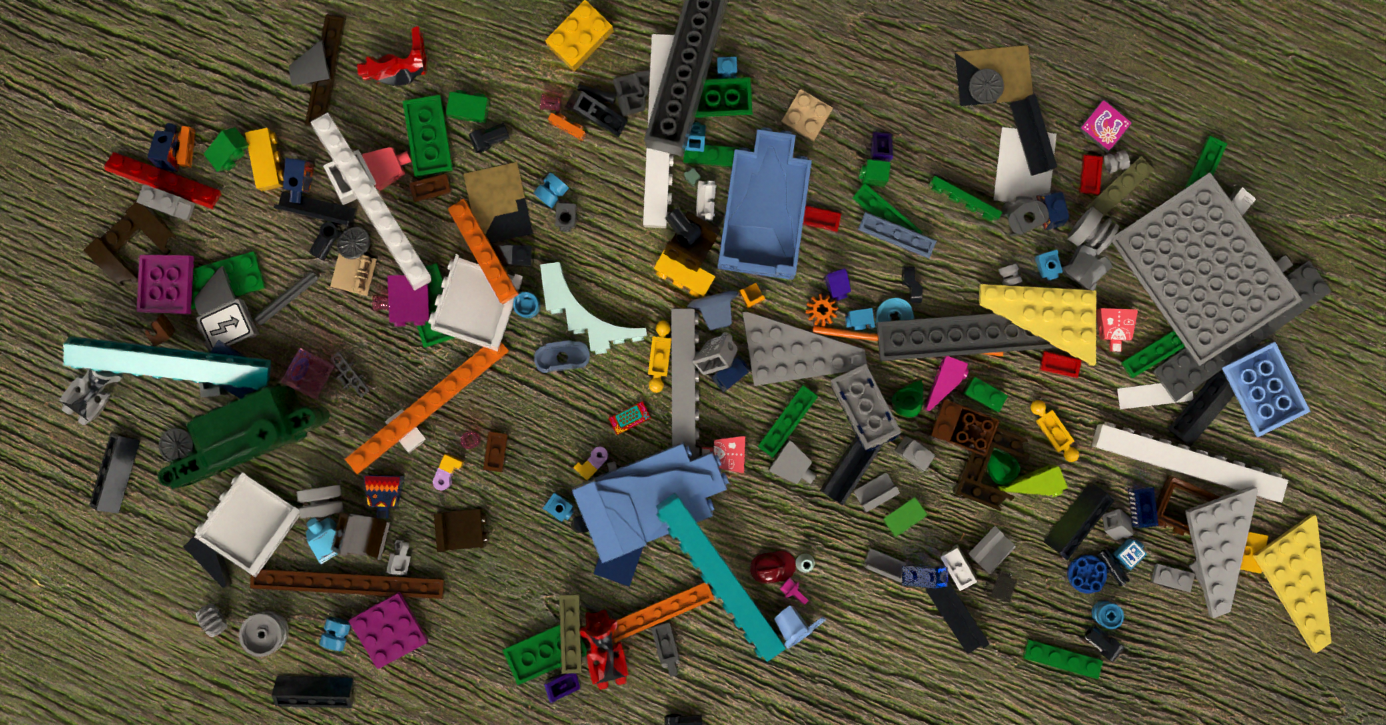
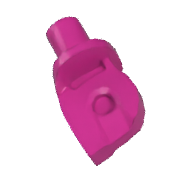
(790, 588)

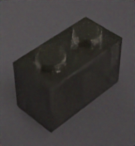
(1000, 585)

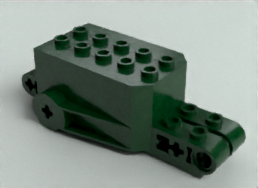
(242, 433)

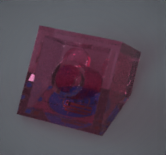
(307, 373)

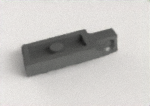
(666, 646)

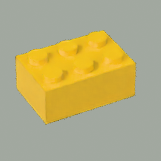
(579, 35)

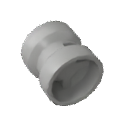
(1116, 161)
(1008, 271)

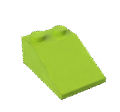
(1042, 481)

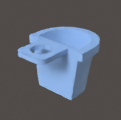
(793, 626)

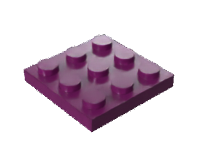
(165, 284)
(388, 630)

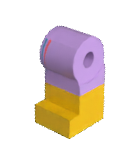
(597, 459)
(443, 476)

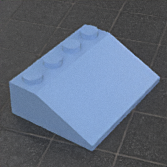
(1265, 388)

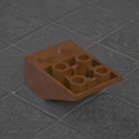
(964, 427)

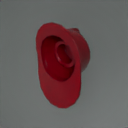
(772, 567)

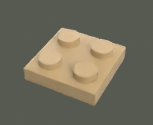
(806, 115)

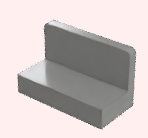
(876, 492)
(992, 550)
(884, 564)

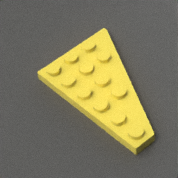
(1054, 314)
(1297, 576)

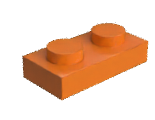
(573, 129)
(185, 153)

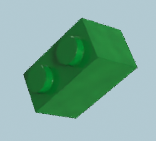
(468, 107)
(226, 149)
(874, 173)
(984, 394)

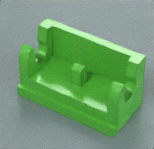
(905, 517)

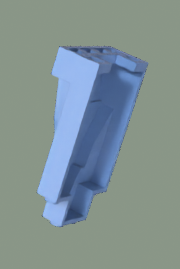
(765, 207)
(624, 501)

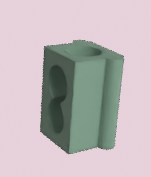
(692, 177)

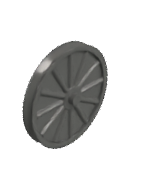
(986, 86)
(353, 243)
(175, 444)

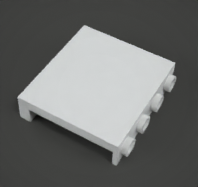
(470, 306)
(247, 524)

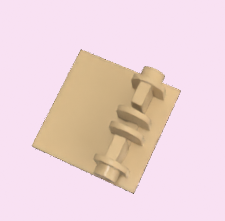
(354, 274)

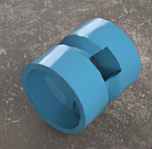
(551, 190)
(526, 305)
(1107, 614)
(335, 634)

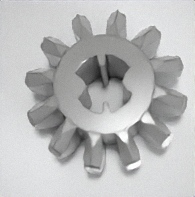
(211, 620)

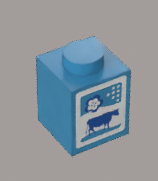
(1130, 553)

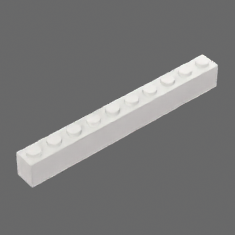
(657, 162)
(371, 201)
(1187, 462)

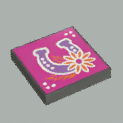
(1105, 126)

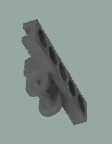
(350, 380)

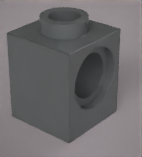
(562, 208)

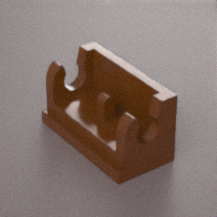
(162, 328)

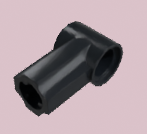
(485, 138)
(686, 232)
(323, 242)
(1106, 645)
(677, 719)

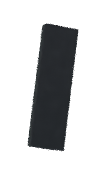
(1033, 135)
(318, 210)
(1202, 409)
(848, 471)
(114, 473)
(1079, 520)
(958, 618)
(313, 691)

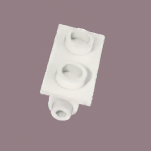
(705, 200)

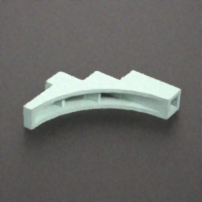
(578, 319)

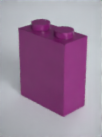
(407, 304)

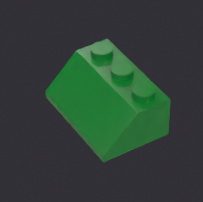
(725, 98)

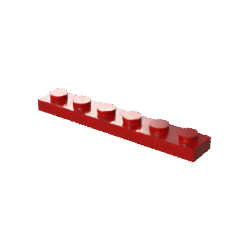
(162, 180)

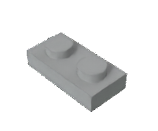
(1172, 577)

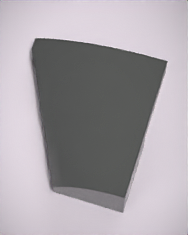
(310, 66)
(632, 92)
(215, 293)

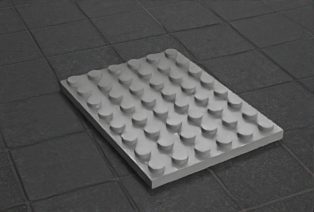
(1205, 269)

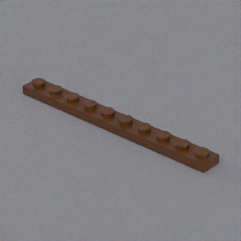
(348, 583)

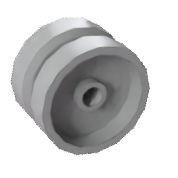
(320, 502)
(253, 629)

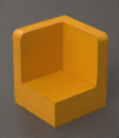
(751, 295)

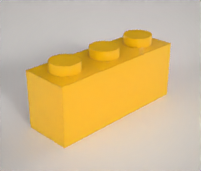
(265, 159)
(696, 282)

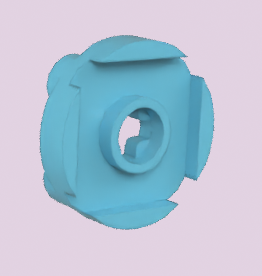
(891, 306)

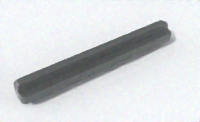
(286, 298)

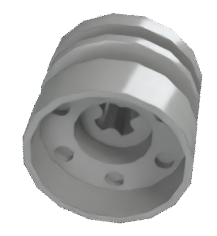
(1092, 231)

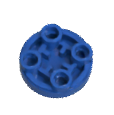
(1087, 574)

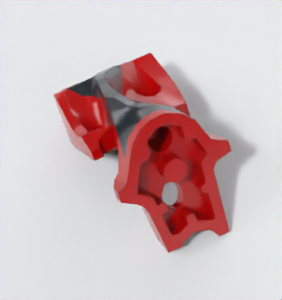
(394, 70)
(601, 636)

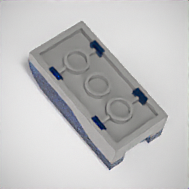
(865, 408)

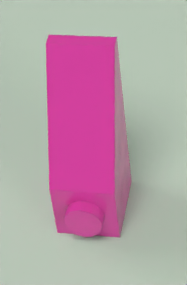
(947, 378)

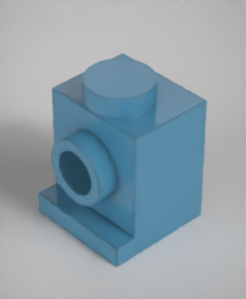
(726, 67)
(697, 133)
(1042, 264)
(860, 319)
(557, 499)

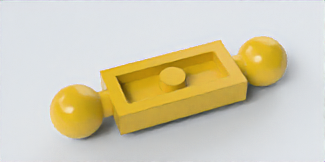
(659, 356)
(1054, 430)

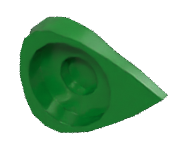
(909, 399)
(1002, 467)

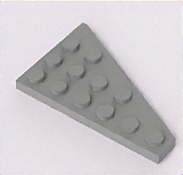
(789, 353)
(1219, 541)

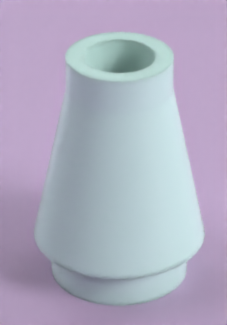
(805, 558)

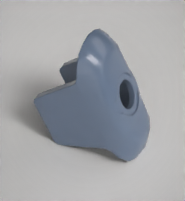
(715, 309)
(547, 361)

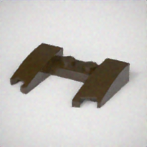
(104, 249)
(969, 482)

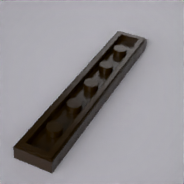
(322, 90)

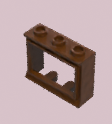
(1163, 499)

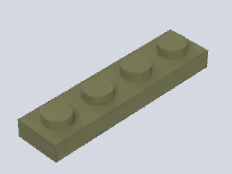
(1121, 186)
(570, 633)

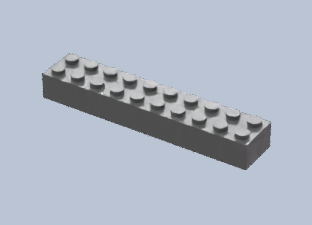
(684, 76)

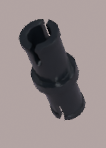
(597, 92)
(1113, 567)

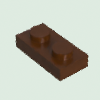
(430, 188)
(495, 451)

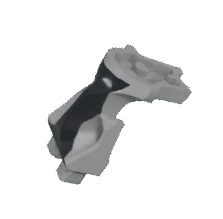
(86, 401)

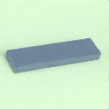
(897, 235)

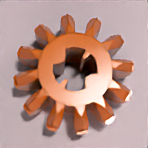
(817, 315)

